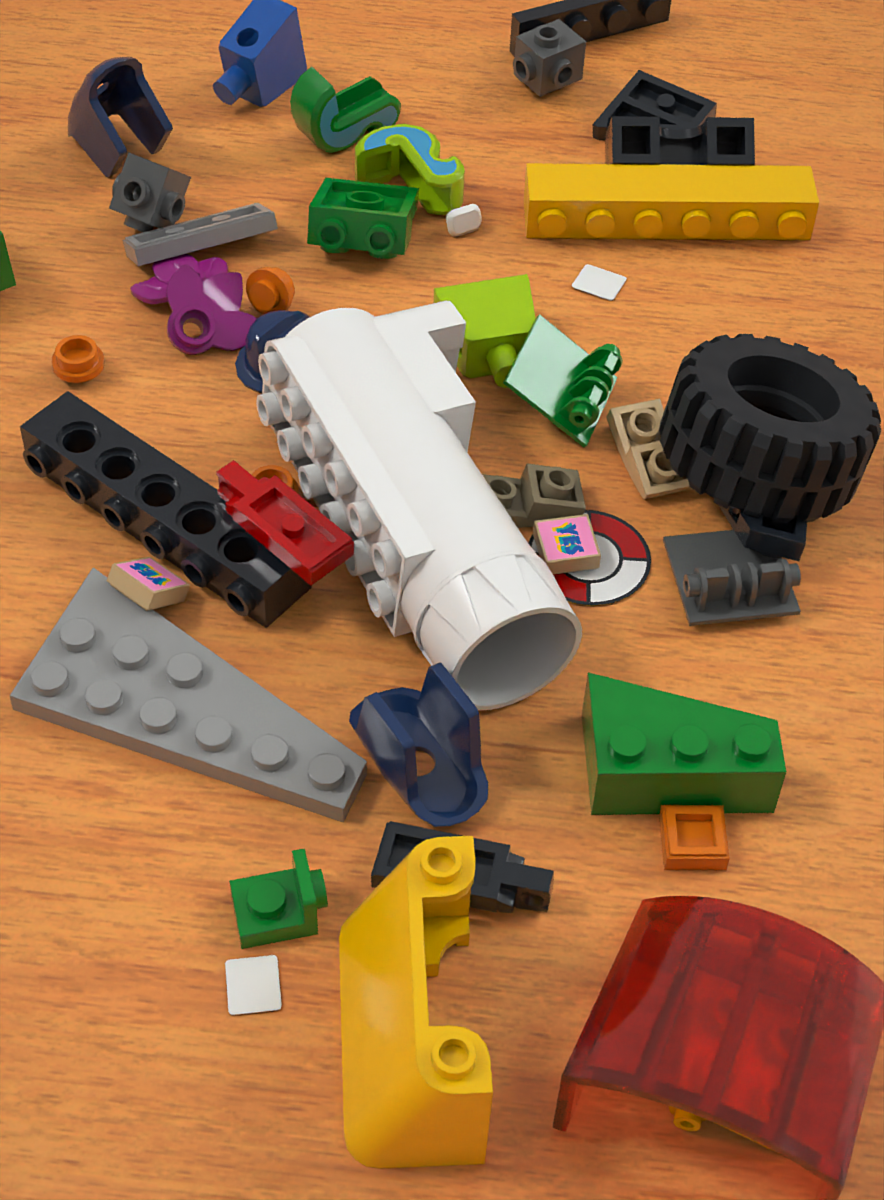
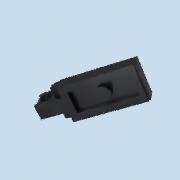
(499, 877)

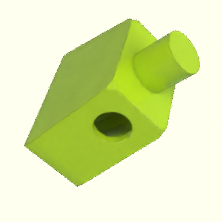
(496, 320)

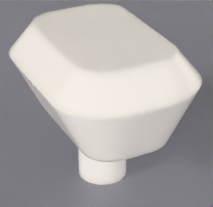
(463, 220)

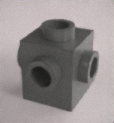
(549, 57)
(148, 194)

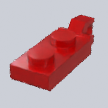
(284, 522)

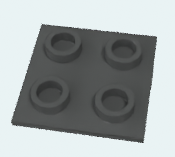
(730, 582)

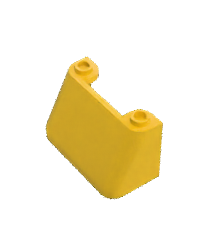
(409, 1086)

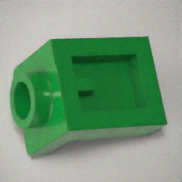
(279, 903)

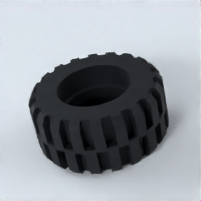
(769, 428)

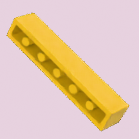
(669, 201)

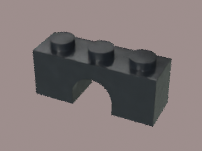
(712, 143)

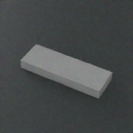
(199, 233)

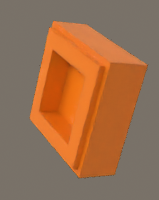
(694, 837)

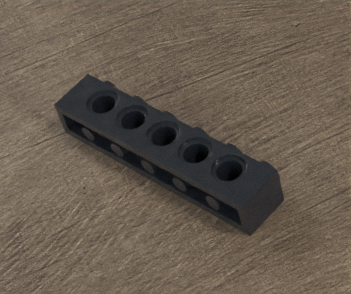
(158, 505)

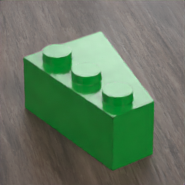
(676, 750)

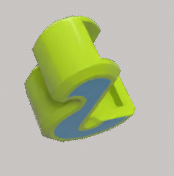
(416, 158)

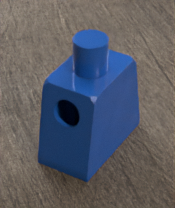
(261, 54)

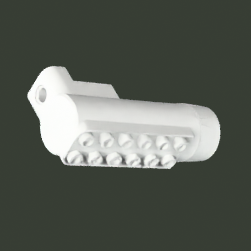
(382, 450)

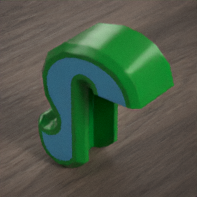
(340, 118)

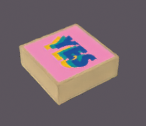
(567, 543)
(148, 583)

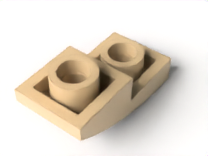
(638, 442)

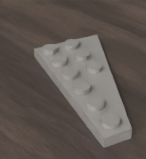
(167, 696)

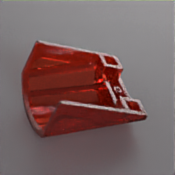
(737, 1026)

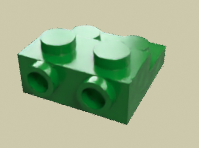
(362, 217)

